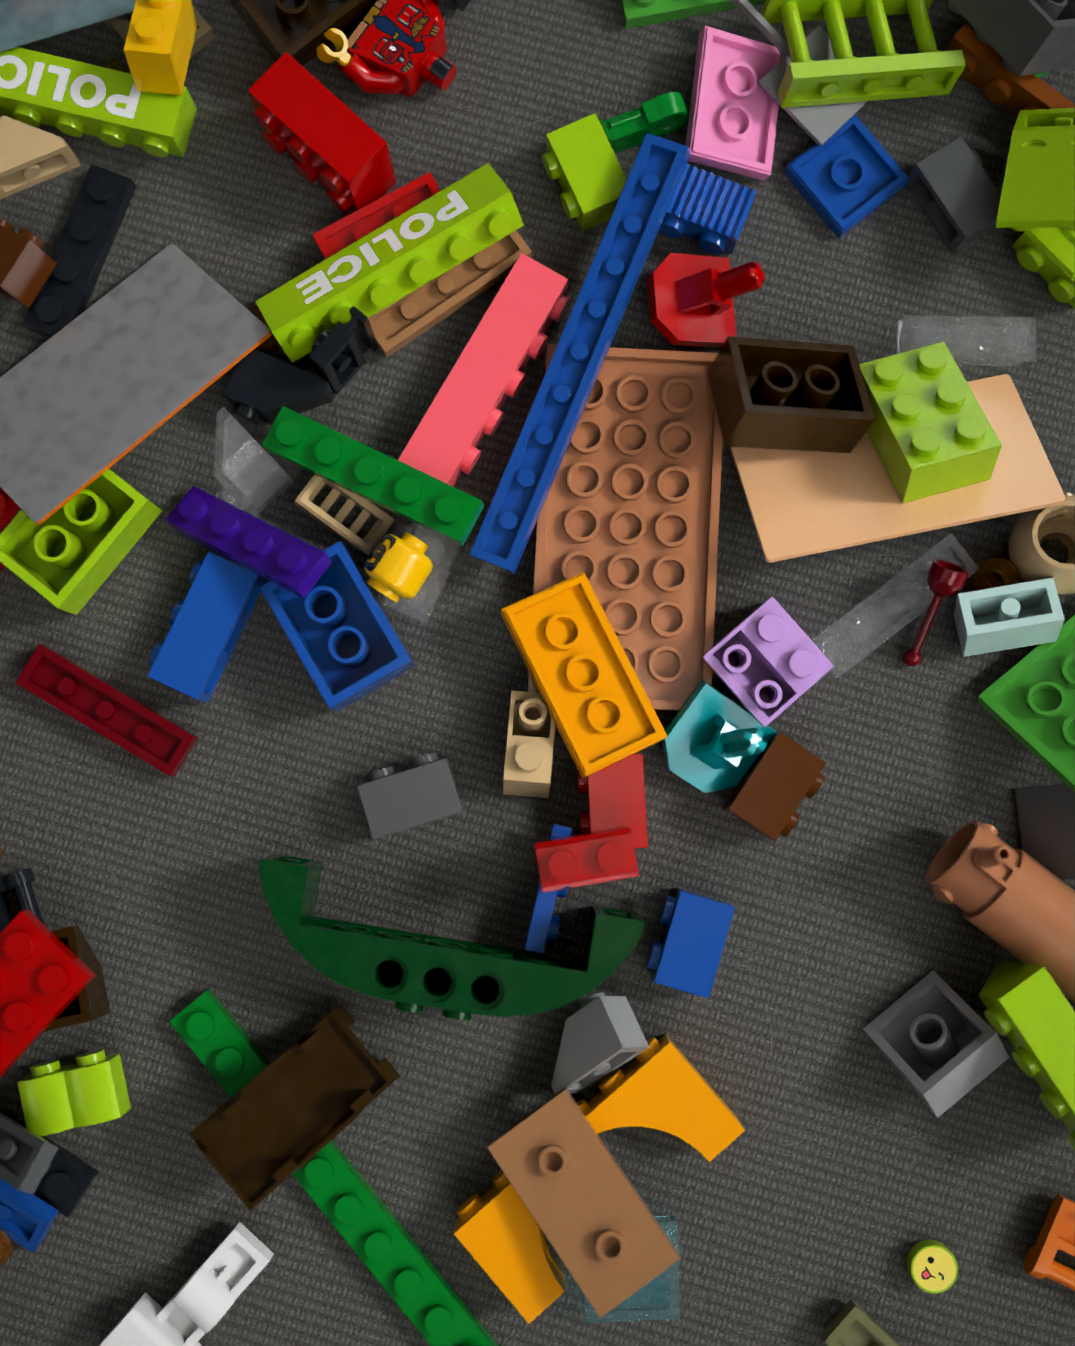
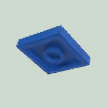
(846, 176)

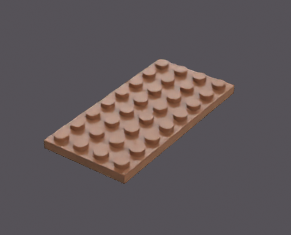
(643, 514)

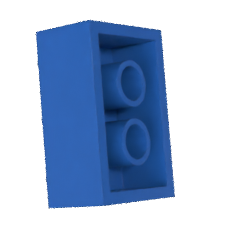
(340, 632)

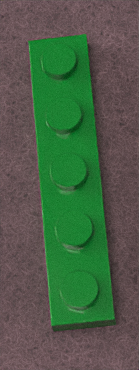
(373, 475)

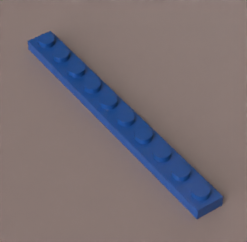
(580, 353)

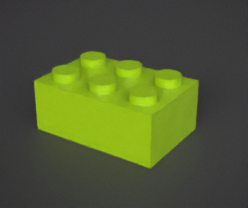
(928, 423)
(79, 543)

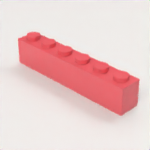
(488, 372)

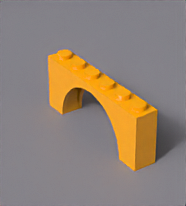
(653, 1092)

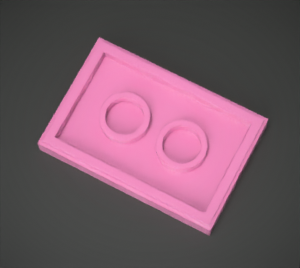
(730, 112)

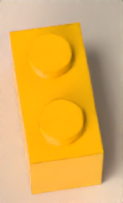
(160, 44)

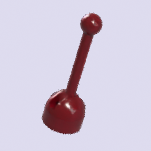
(943, 580)

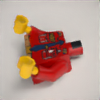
(393, 49)

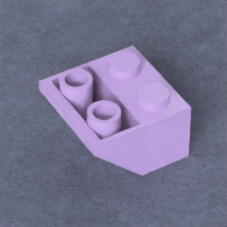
(767, 661)

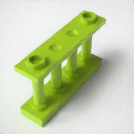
(863, 78)

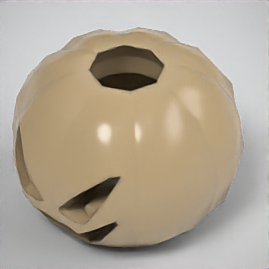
(1031, 531)

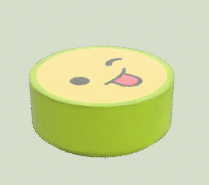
(932, 1266)

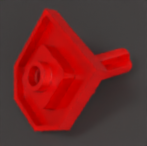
(695, 297)

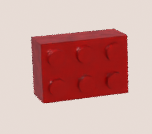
(321, 135)

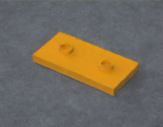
(583, 675)

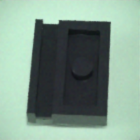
(340, 351)

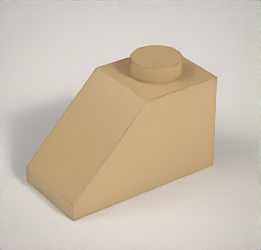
(30, 156)

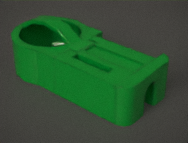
(657, 117)

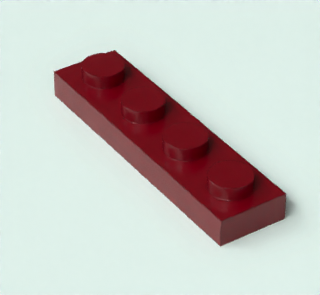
(107, 710)

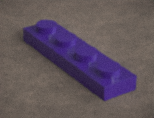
(249, 541)

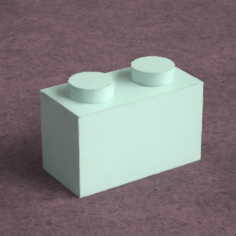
(1008, 617)

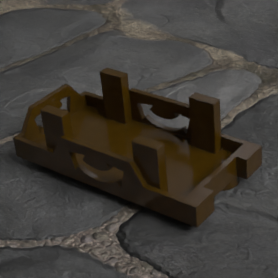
(292, 1108)

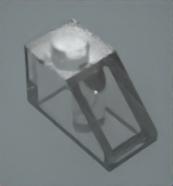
(244, 468)

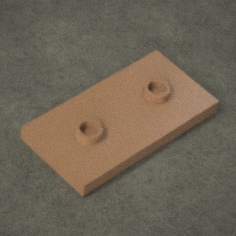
(584, 1203)

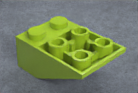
(1040, 172)

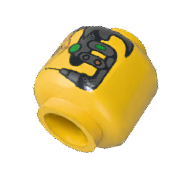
(398, 566)

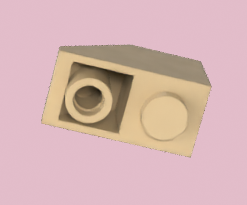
(528, 746)

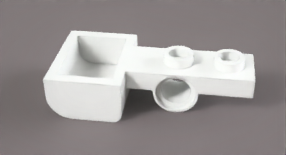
(199, 1301)

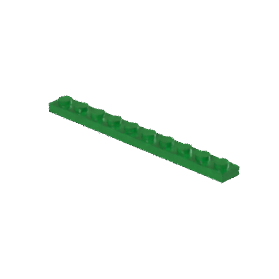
(341, 1192)

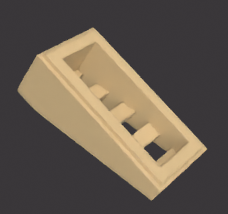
(383, 522)

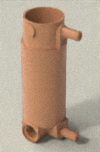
(1009, 899)

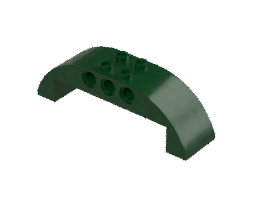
(356, 954)

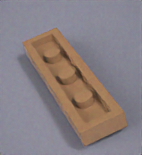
(445, 294)

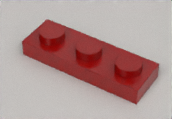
(374, 215)

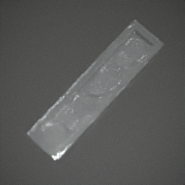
(887, 608)

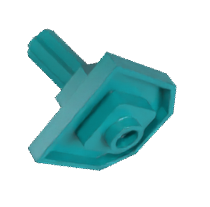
(713, 740)

